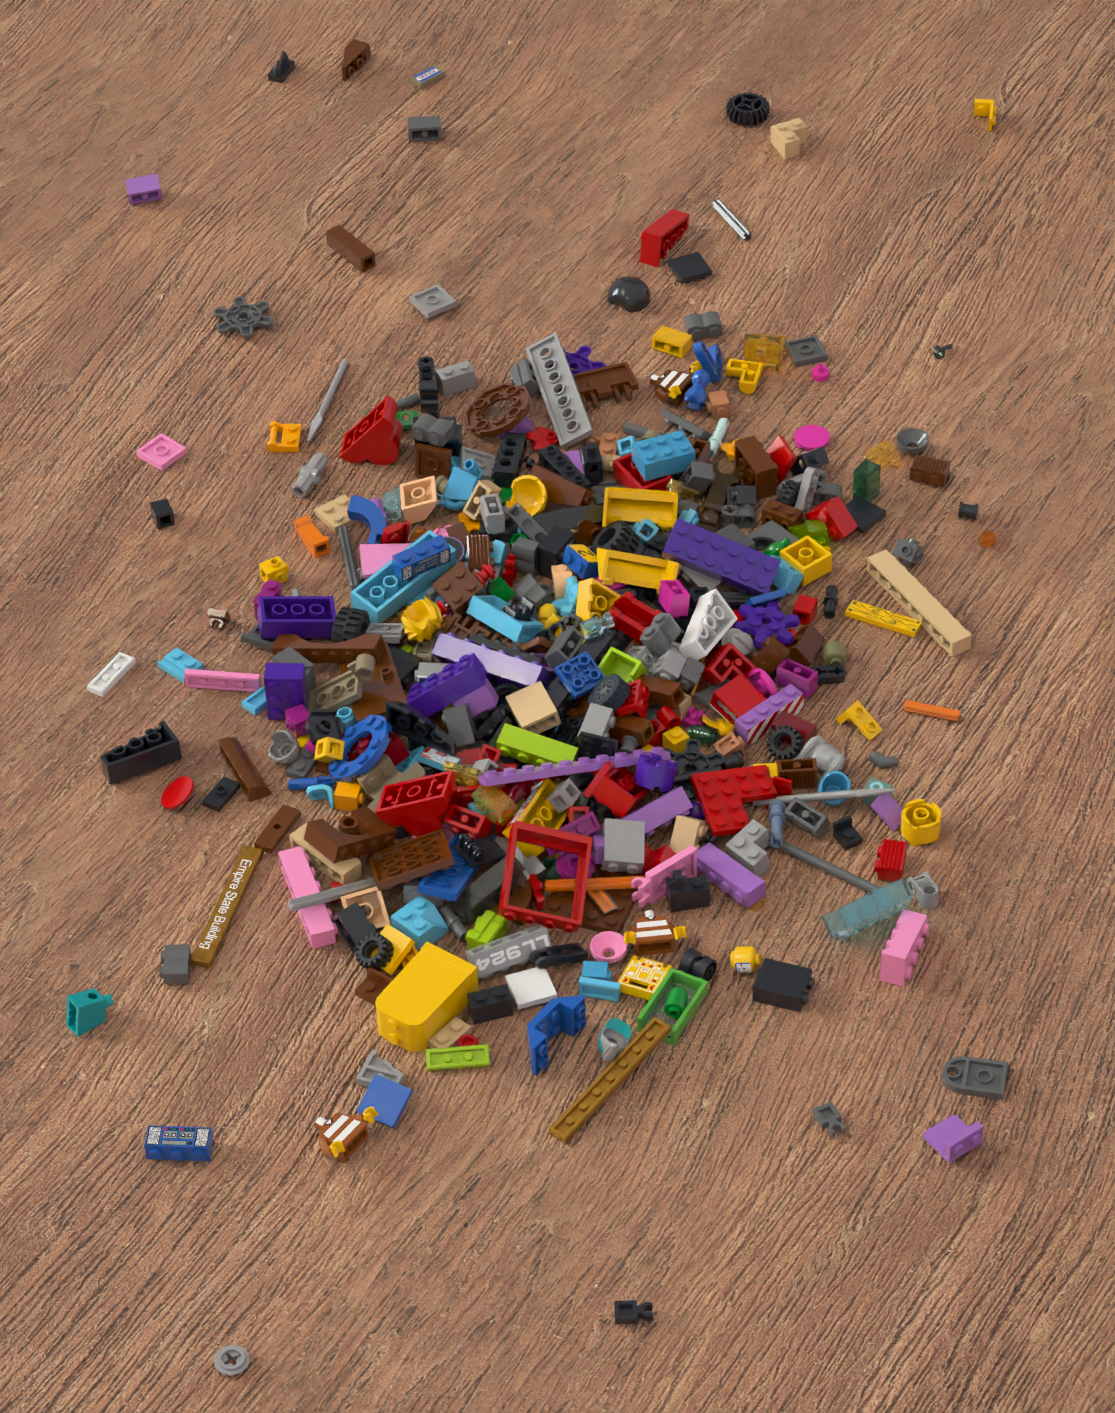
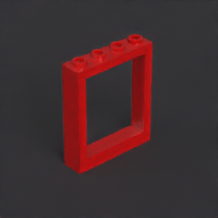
(554, 840)

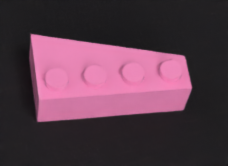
(903, 947)

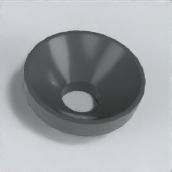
(912, 437)

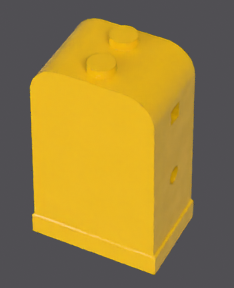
(424, 997)

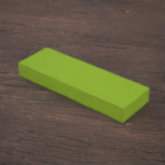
(457, 1057)

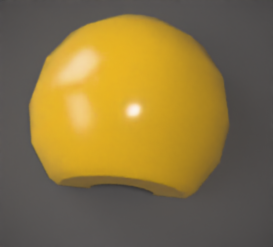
(529, 493)

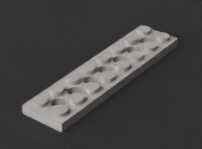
(569, 392)

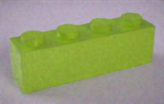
(533, 747)

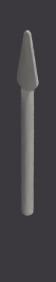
(319, 417)
(826, 795)

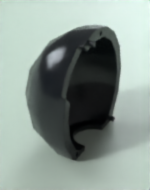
(630, 292)

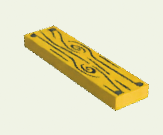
(883, 618)

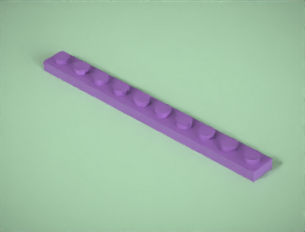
(566, 767)

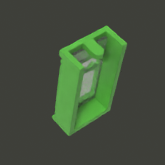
(696, 990)

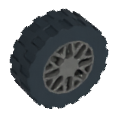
(610, 692)

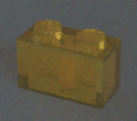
(495, 803)

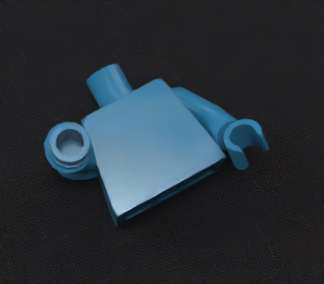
(460, 486)

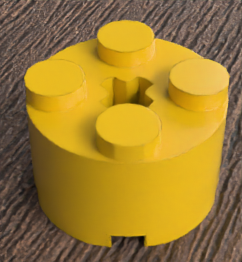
(920, 822)

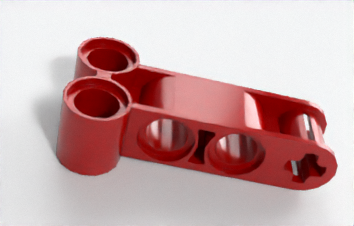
(665, 720)

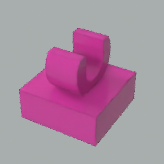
(693, 717)

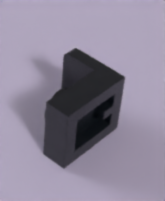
(522, 611)
(846, 833)

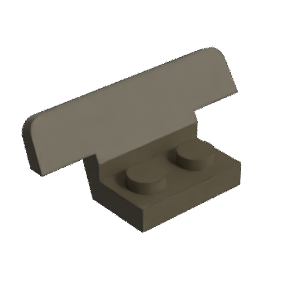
(384, 774)

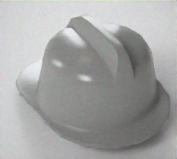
(740, 640)

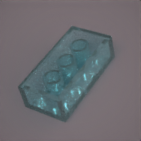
(868, 909)

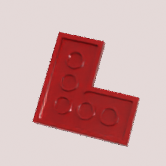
(725, 791)

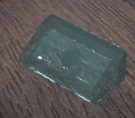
(392, 504)

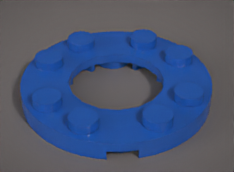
(379, 728)

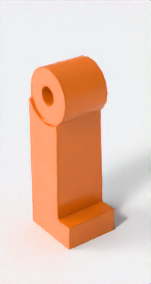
(311, 536)

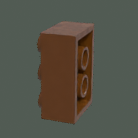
(757, 466)

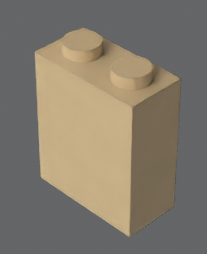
(533, 709)

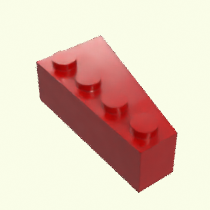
(662, 236)

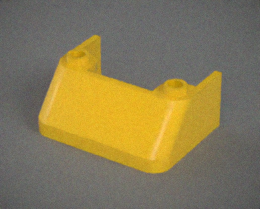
(637, 504)

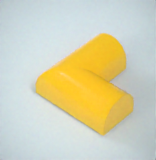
(747, 371)

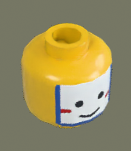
(745, 959)

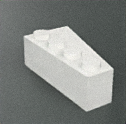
(707, 626)

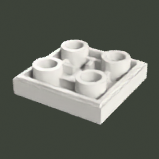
(530, 987)

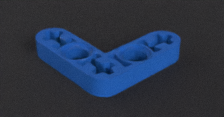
(710, 360)

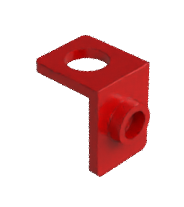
(783, 787)

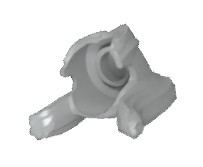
(826, 755)

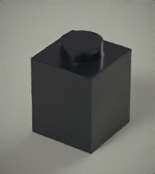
(162, 513)

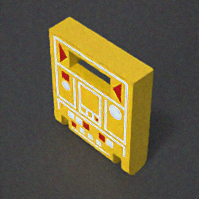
(643, 972)

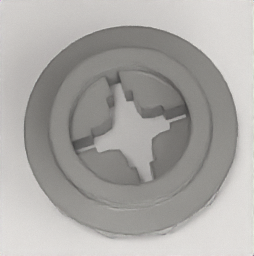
(235, 1353)

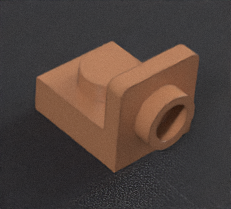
(729, 744)

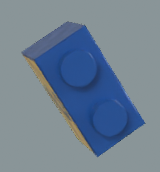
(581, 561)

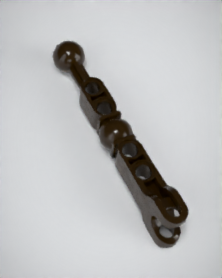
(717, 497)

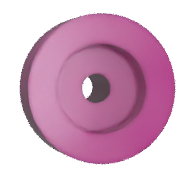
(820, 373)

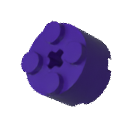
(655, 772)

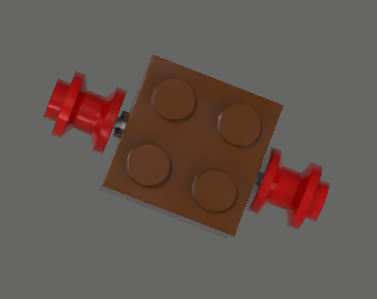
(459, 586)

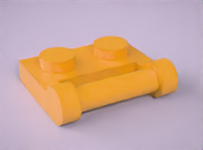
(290, 437)

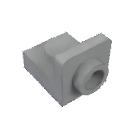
(642, 654)

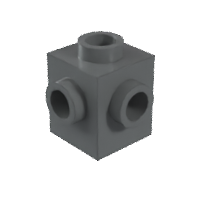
(908, 551)

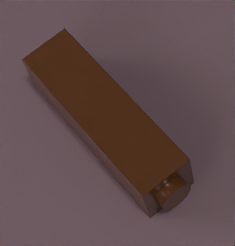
(350, 248)

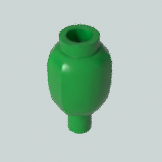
(774, 548)

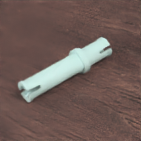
(719, 432)

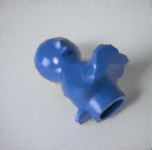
(696, 394)

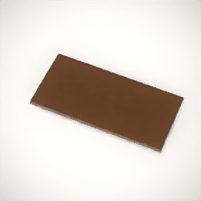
(381, 688)

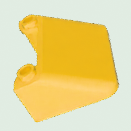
(634, 569)

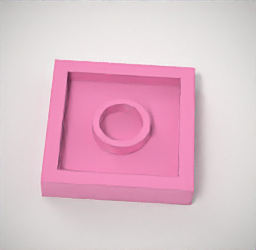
(161, 452)

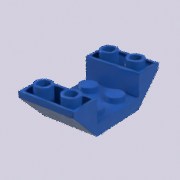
(559, 1014)

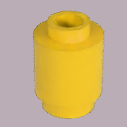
(545, 612)

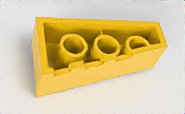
(593, 599)

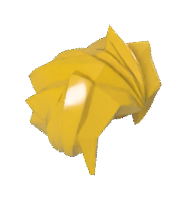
(421, 619)

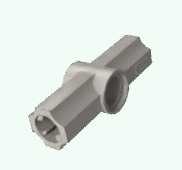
(310, 475)

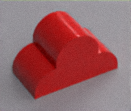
(375, 436)
(418, 803)

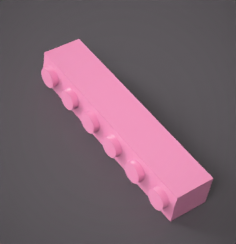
(301, 883)

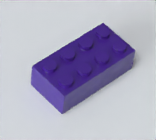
(296, 615)
(448, 685)

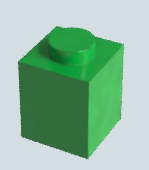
(500, 589)

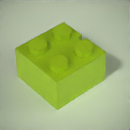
(622, 664)

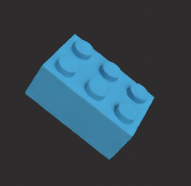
(663, 455)

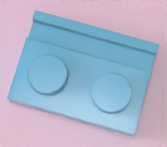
(176, 663)

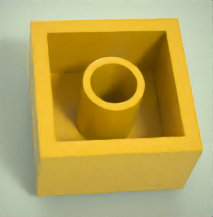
(808, 558)

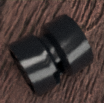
(698, 965)

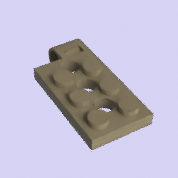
(343, 688)

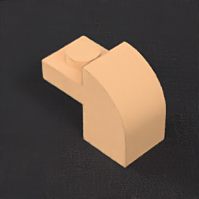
(559, 576)

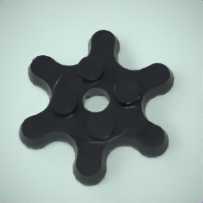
(693, 759)

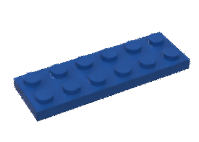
(452, 881)

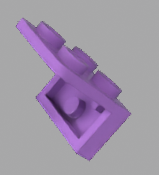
(953, 1137)

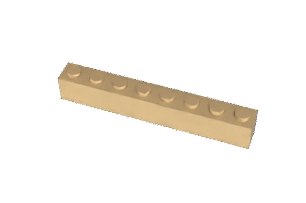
(919, 603)

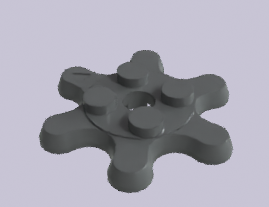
(233, 315)

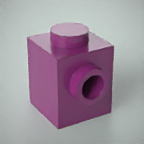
(296, 720)

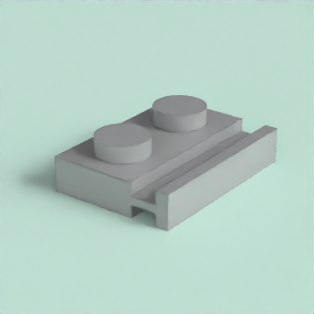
(390, 631)

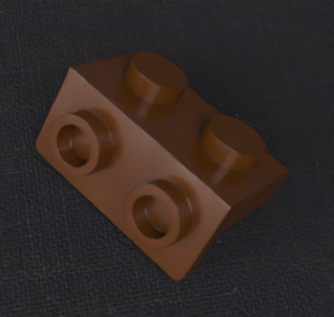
(770, 655)

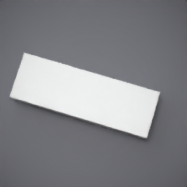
(111, 674)

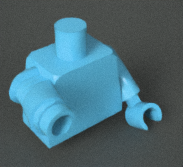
(568, 604)

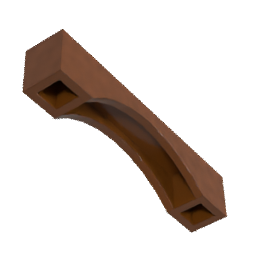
(332, 652)

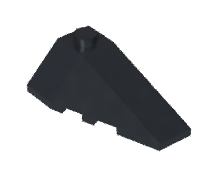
(414, 725)

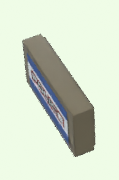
(427, 76)

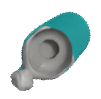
(613, 1038)

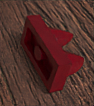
(517, 789)

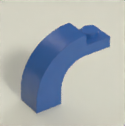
(368, 513)

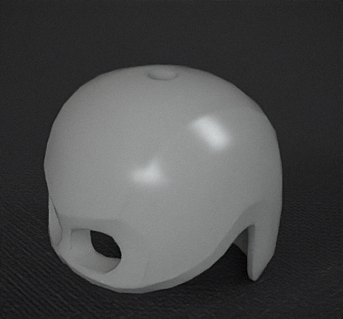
(283, 744)

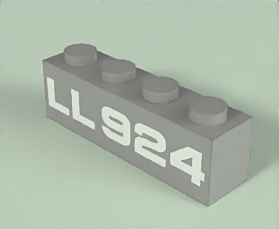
(508, 950)

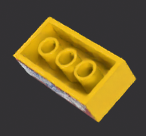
(537, 811)

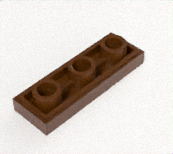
(277, 828)

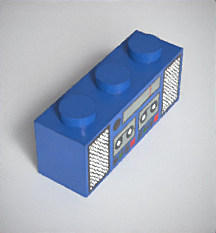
(421, 558)
(178, 1143)

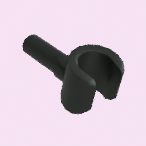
(940, 350)

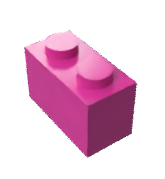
(674, 598)

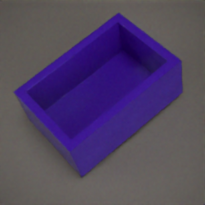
(284, 688)

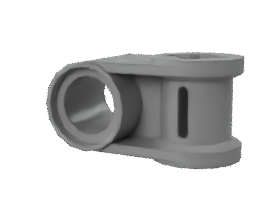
(924, 890)

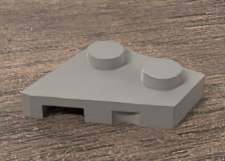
(376, 1065)

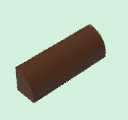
(243, 769)

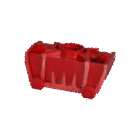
(635, 615)

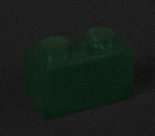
(866, 480)

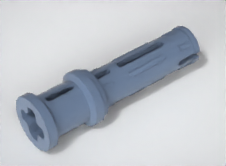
(776, 819)

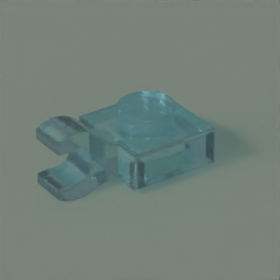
(594, 627)

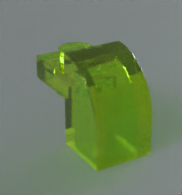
(814, 528)

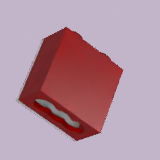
(736, 698)

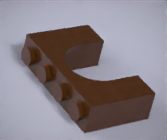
(662, 694)
(341, 846)

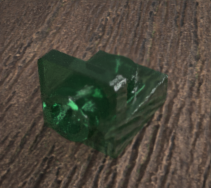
(550, 865)

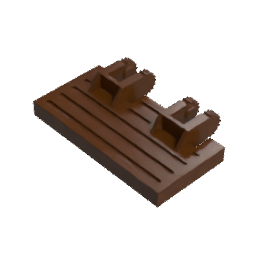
(606, 382)
(463, 631)

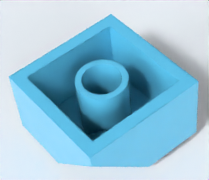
(420, 922)

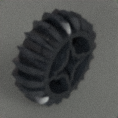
(747, 109)

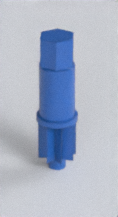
(304, 783)

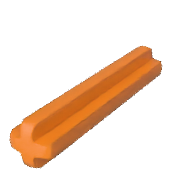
(931, 710)

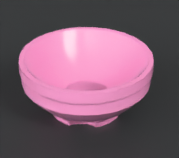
(606, 942)

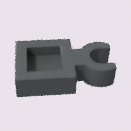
(829, 1117)

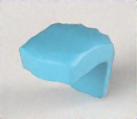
(321, 792)

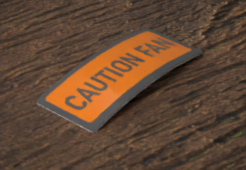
(603, 900)

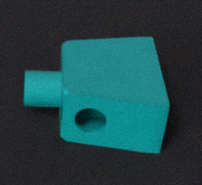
(86, 1010)

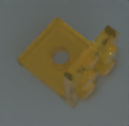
(773, 346)

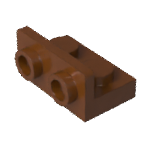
(372, 985)

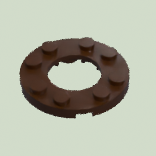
(507, 391)

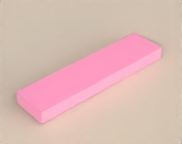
(222, 680)

